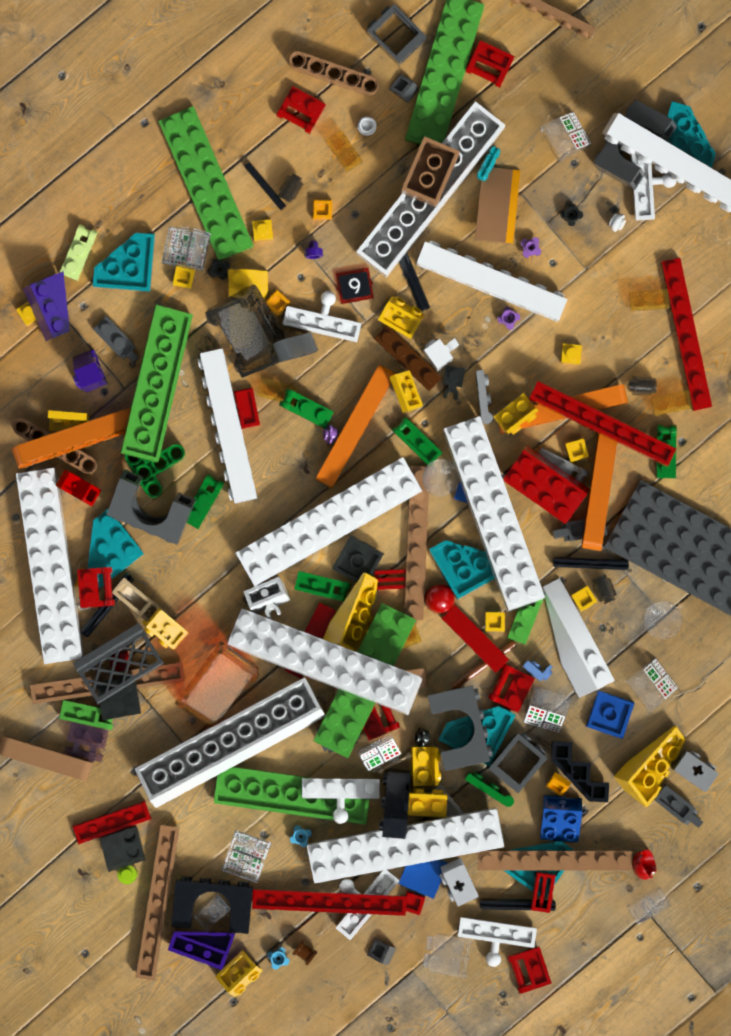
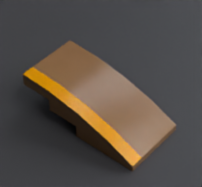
(498, 206)

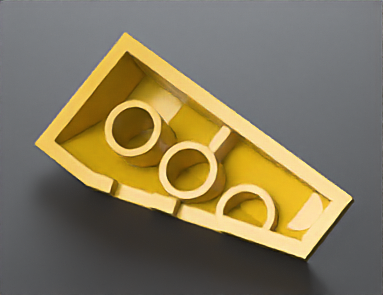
(243, 278)
(353, 617)
(646, 770)

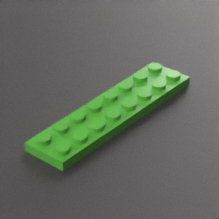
(445, 71)
(206, 183)
(156, 383)
(350, 712)
(280, 794)

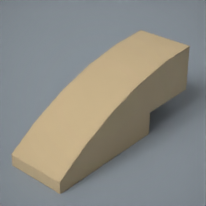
(136, 599)

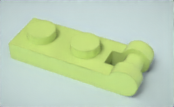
(78, 253)

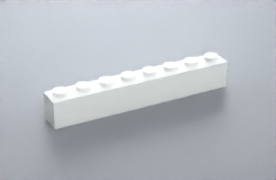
(492, 282)
(228, 426)

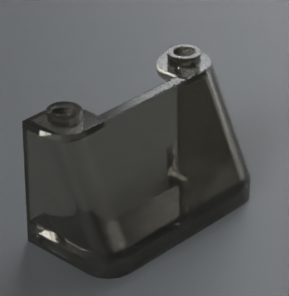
(248, 328)

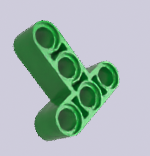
(153, 470)

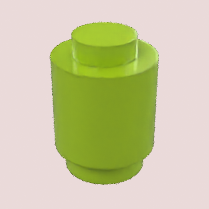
(127, 874)

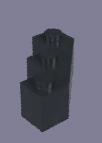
(578, 772)
(395, 803)

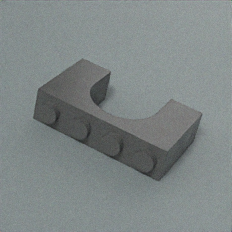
(610, 158)
(126, 509)
(476, 749)

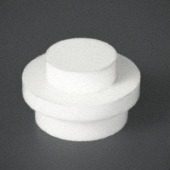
(367, 126)
(617, 222)

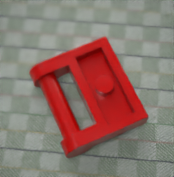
(493, 58)
(303, 104)
(89, 587)
(517, 690)
(374, 726)
(535, 967)

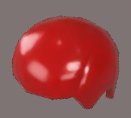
(439, 598)
(644, 864)

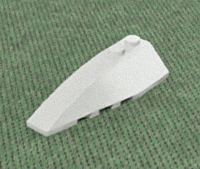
(574, 642)

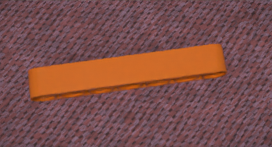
(596, 399)
(355, 426)
(71, 439)
(599, 493)

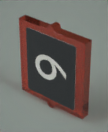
(354, 285)

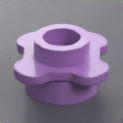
(530, 252)
(509, 313)
(330, 434)

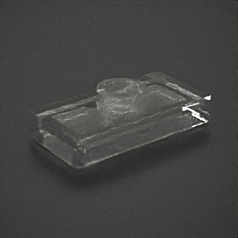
(212, 912)

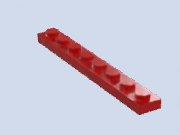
(686, 334)
(602, 423)
(329, 902)

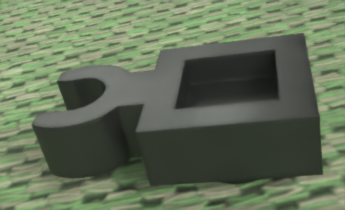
(453, 378)

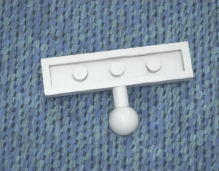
(643, 194)
(322, 322)
(341, 790)
(381, 886)
(496, 933)

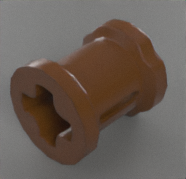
(304, 952)

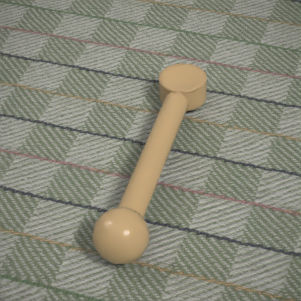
(408, 756)

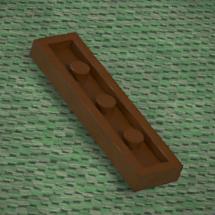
(408, 358)

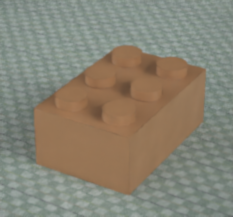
(430, 171)

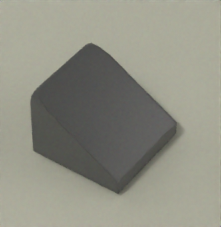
(404, 88)
(381, 951)

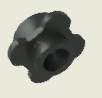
(571, 209)
(223, 265)
(422, 737)

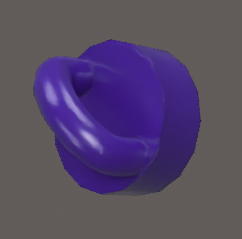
(313, 251)

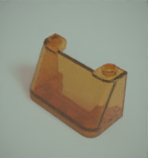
(217, 685)

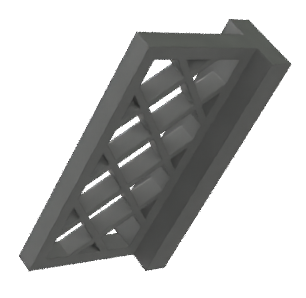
(107, 652)

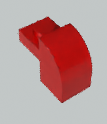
(78, 487)

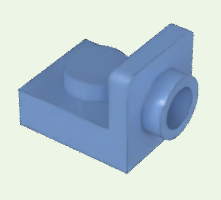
(534, 669)

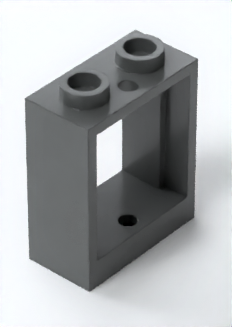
(414, 44)
(504, 776)

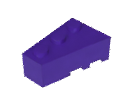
(49, 305)
(88, 371)
(203, 946)

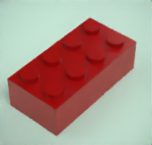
(546, 484)

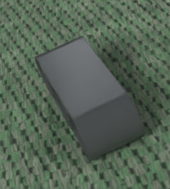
(295, 347)

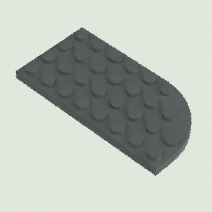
(676, 545)

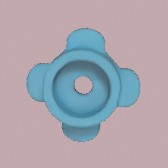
(299, 831)
(283, 959)

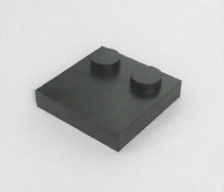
(357, 559)
(121, 703)
(122, 848)

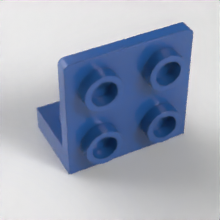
(561, 818)

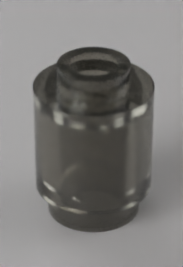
(290, 187)
(642, 385)
(604, 589)

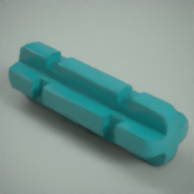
(488, 163)

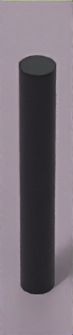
(265, 186)

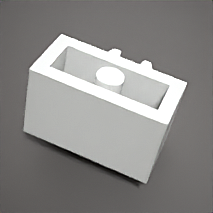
(438, 353)
(267, 597)

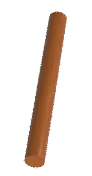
(480, 667)

